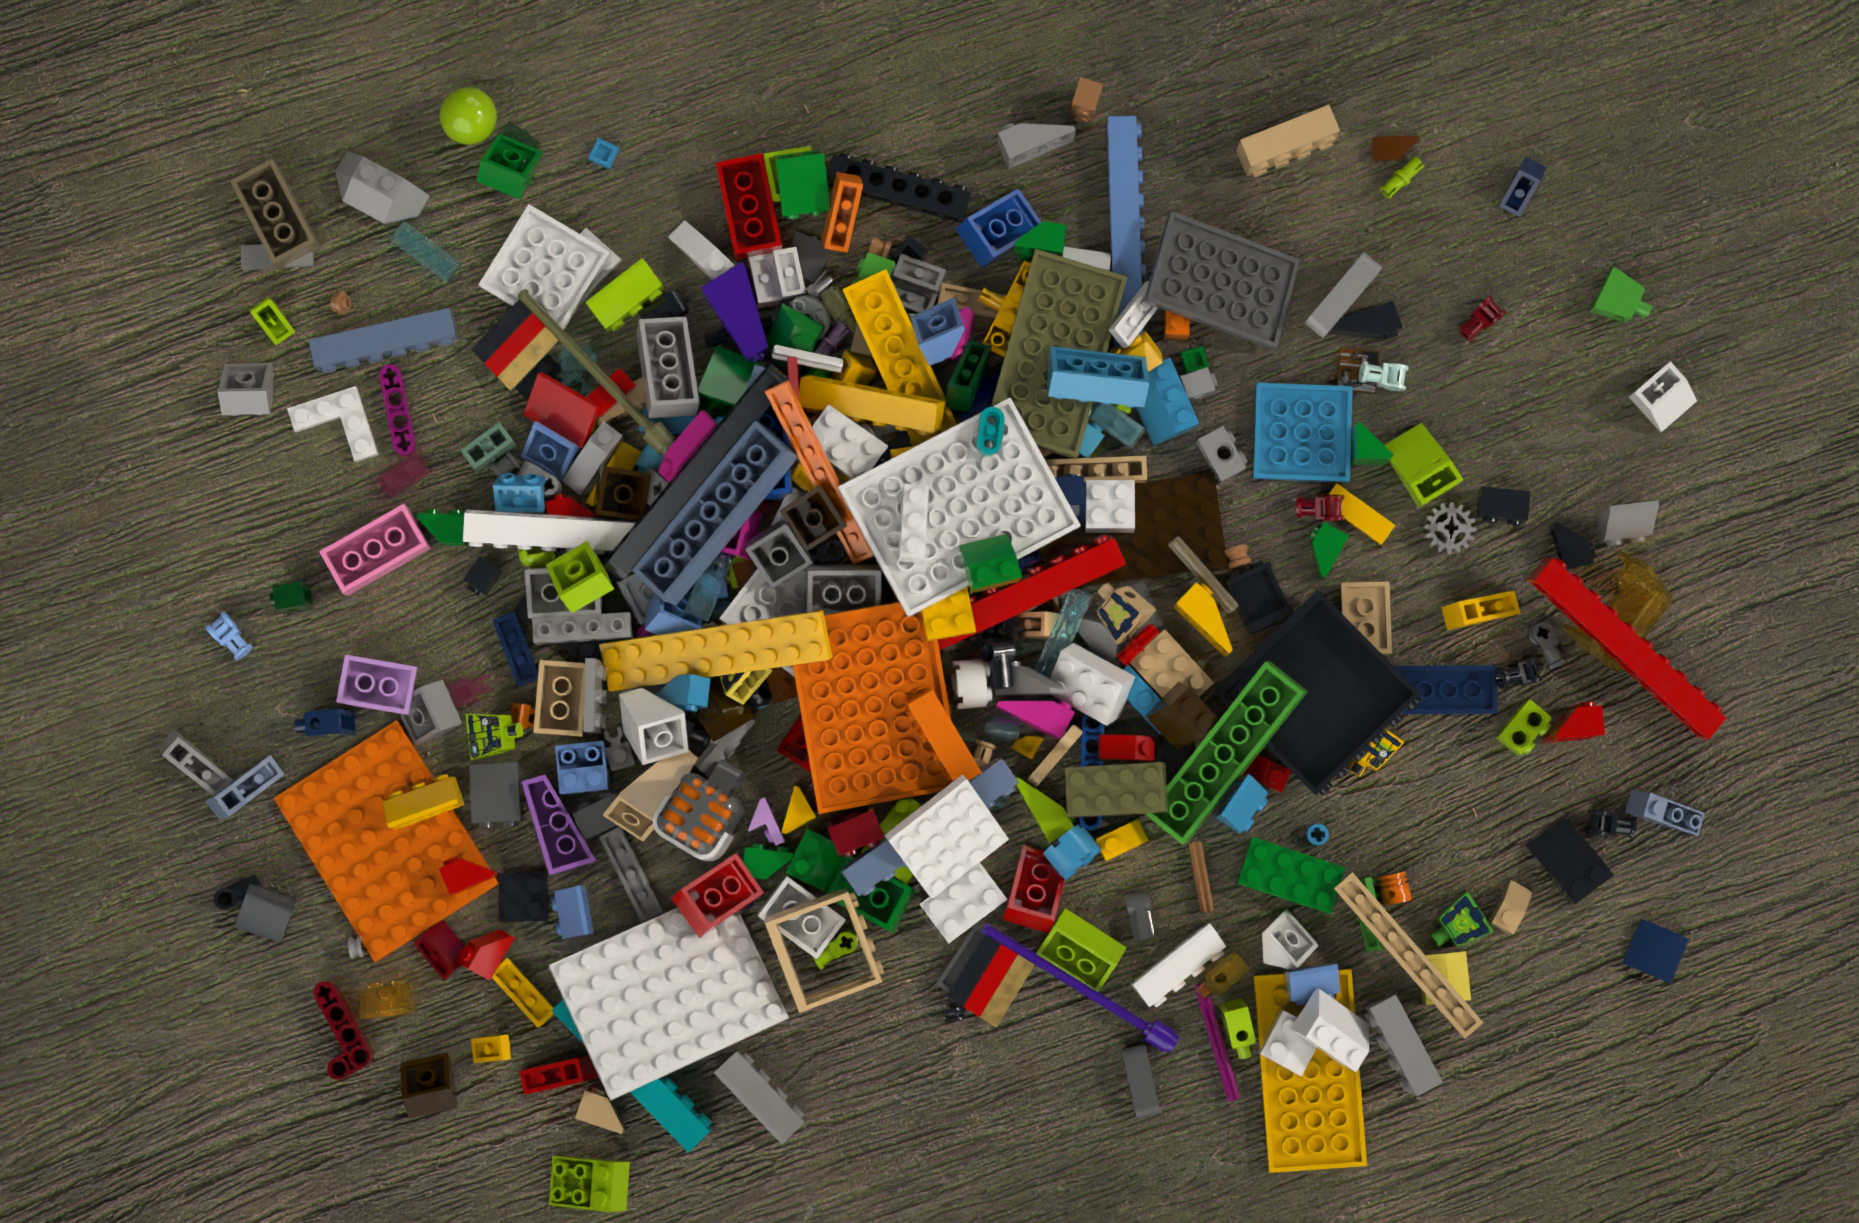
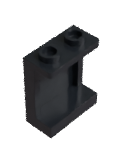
(1258, 597)

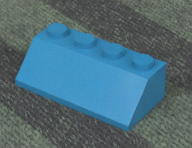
(1097, 377)

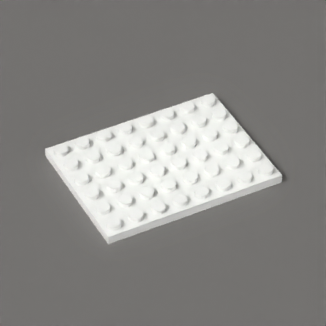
(967, 502)
(665, 997)

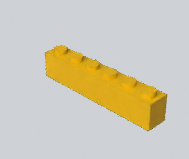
(872, 404)

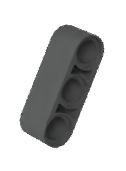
(1140, 1081)

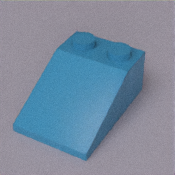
(1242, 804)

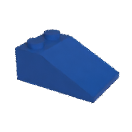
(996, 227)

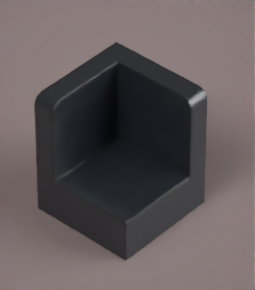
(910, 248)

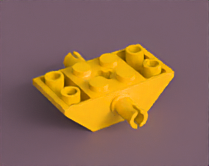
(1007, 309)

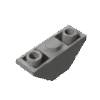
(1099, 639)

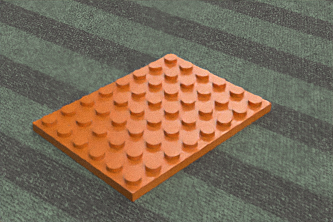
(855, 708)
(379, 874)

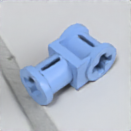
(226, 633)

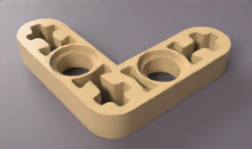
(1054, 756)

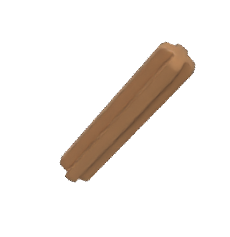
(1201, 876)

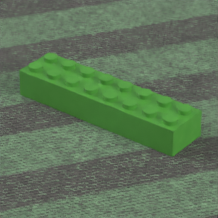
(1228, 751)

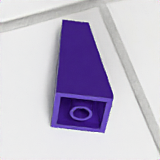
(736, 309)

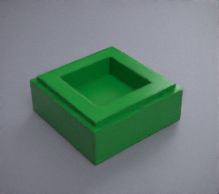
(1194, 359)

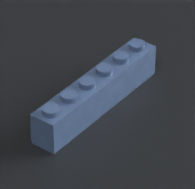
(384, 339)

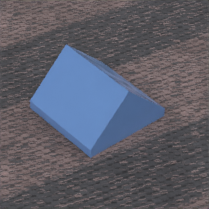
(549, 451)

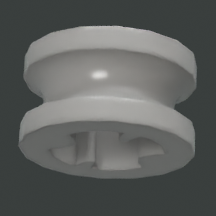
(356, 947)

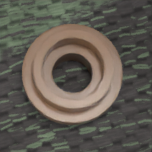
(340, 302)

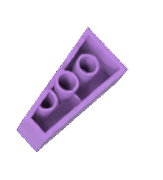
(557, 834)

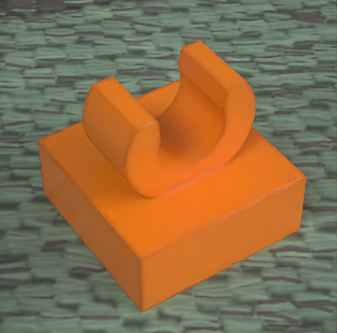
(520, 714)

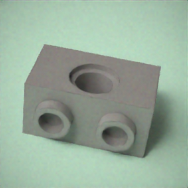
(1226, 468)

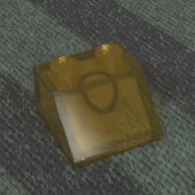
(387, 1001)

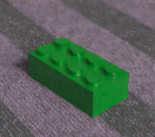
(1290, 875)

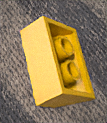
(422, 802)

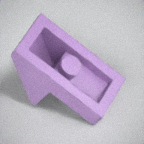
(764, 816)

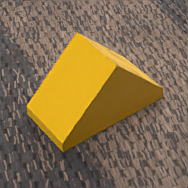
(798, 812)

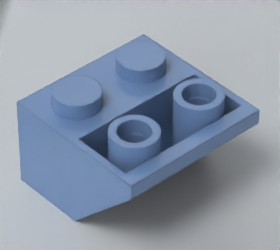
(582, 768)

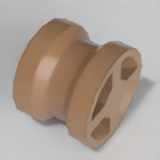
(880, 248)
(1238, 556)

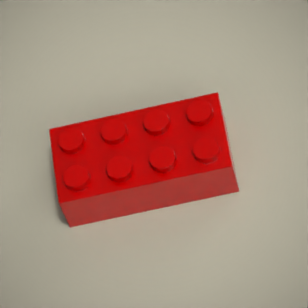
(749, 206)

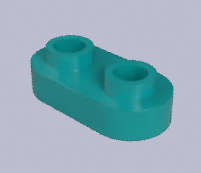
(989, 432)

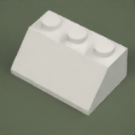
(1333, 1030)

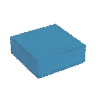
(603, 153)

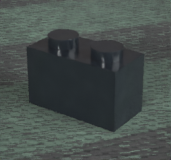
(1503, 505)

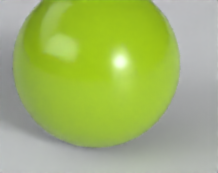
(468, 115)

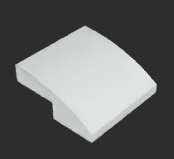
(776, 276)

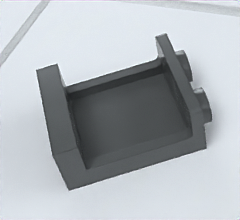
(495, 794)

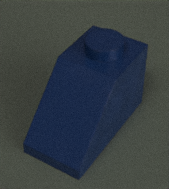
(1522, 186)

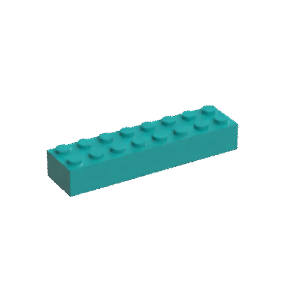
(661, 1100)

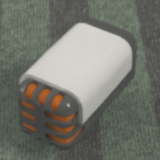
(702, 812)

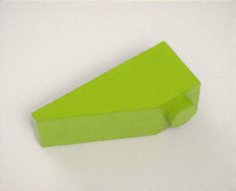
(1047, 813)

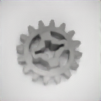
(1449, 539)

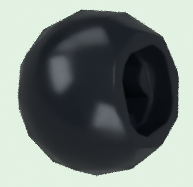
(761, 696)

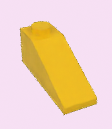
(1480, 610)

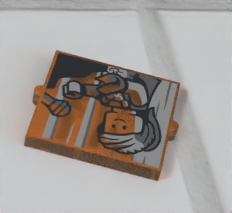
(1349, 366)

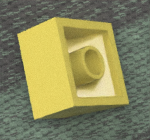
(1455, 971)

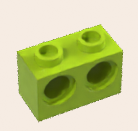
(1520, 724)

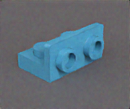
(519, 493)

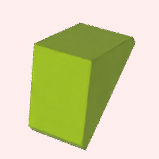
(272, 320)

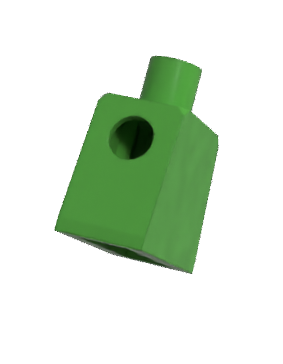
(1620, 298)

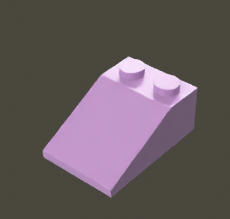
(376, 684)

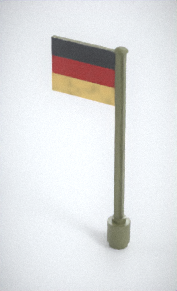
(527, 336)

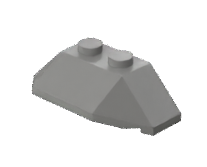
(378, 190)

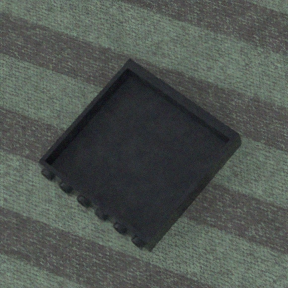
(1349, 695)

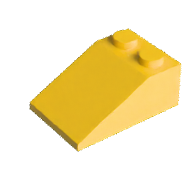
(1202, 613)

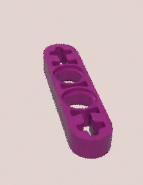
(401, 409)

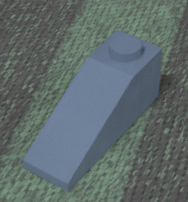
(244, 788)

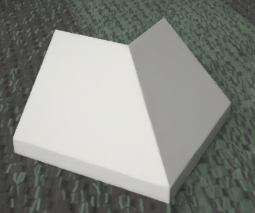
(1286, 942)

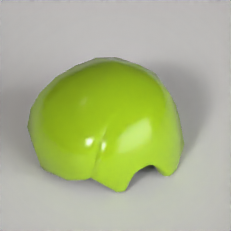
(536, 557)

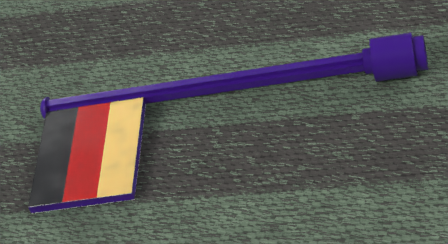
(1001, 968)

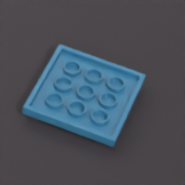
(1302, 432)

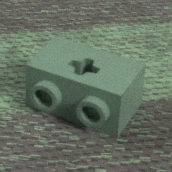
(488, 447)

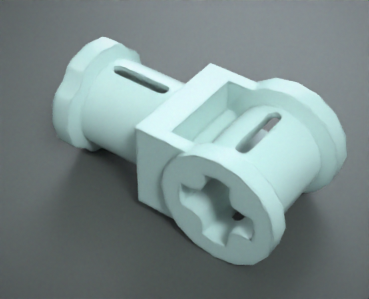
(1388, 376)

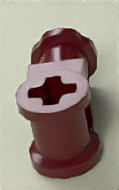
(1484, 316)
(1325, 507)

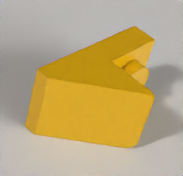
(491, 1048)

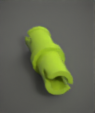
(1401, 177)

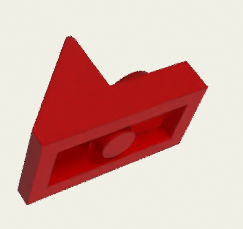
(1268, 773)

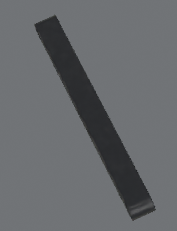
(692, 474)

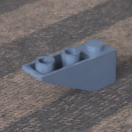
(1664, 812)

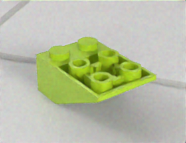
(1422, 465)
(589, 1183)

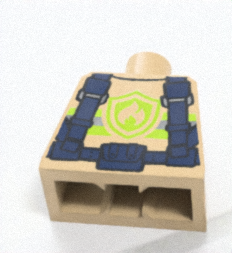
(1123, 612)

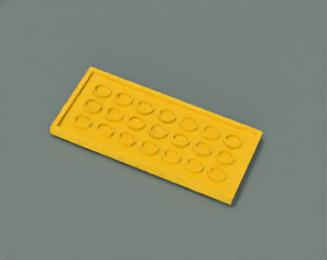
(1313, 1117)

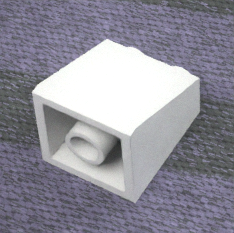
(652, 726)

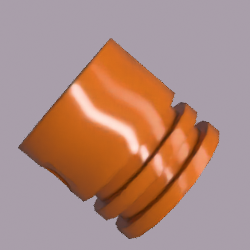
(1394, 888)

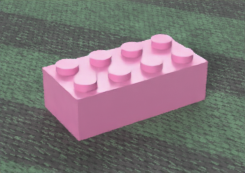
(375, 550)

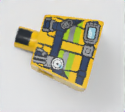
(1377, 754)

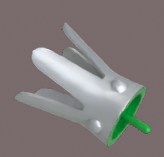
(815, 289)

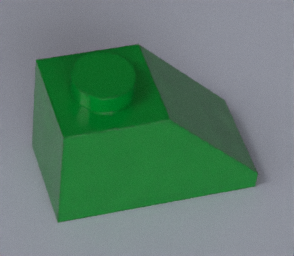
(1326, 547)

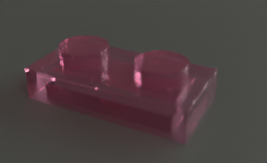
(404, 475)

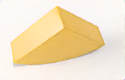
(1027, 745)

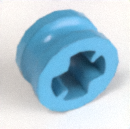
(1321, 828)

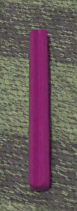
(1218, 1047)

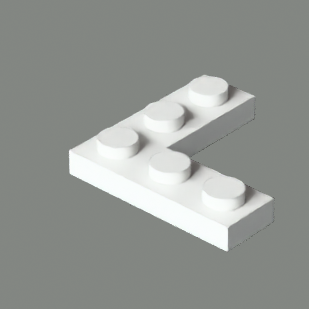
(343, 405)

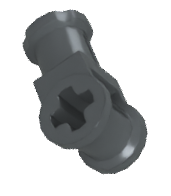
(1546, 644)

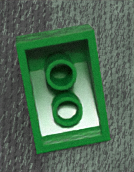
(816, 861)
(881, 906)

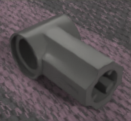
(1139, 908)

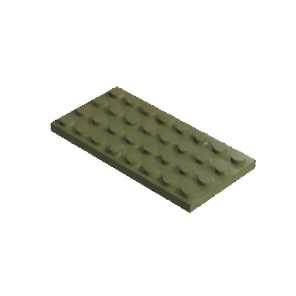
(1065, 308)

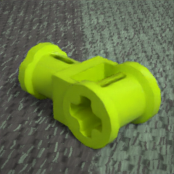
(835, 949)

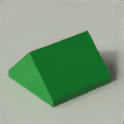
(1367, 448)

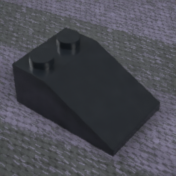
(1569, 861)

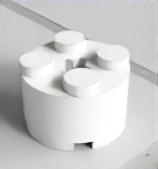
(970, 683)

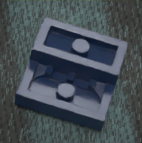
(1655, 951)

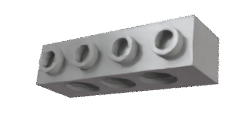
(582, 628)

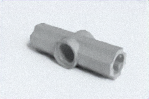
(722, 748)

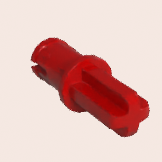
(1137, 644)

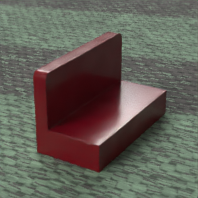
(441, 949)

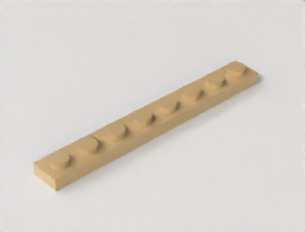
(1408, 955)

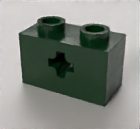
(291, 597)

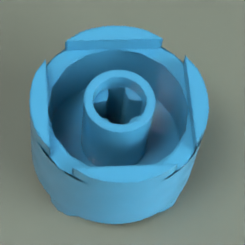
(1072, 851)

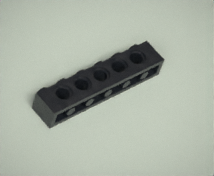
(953, 211)

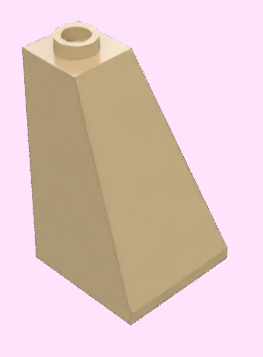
(639, 801)

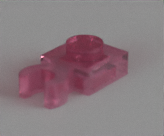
(466, 691)

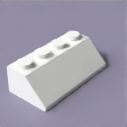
(1179, 964)

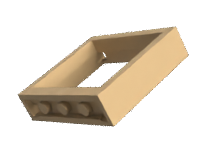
(805, 1003)

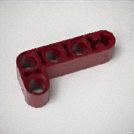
(339, 1027)

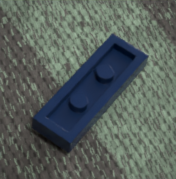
(516, 649)

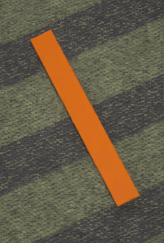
(816, 464)

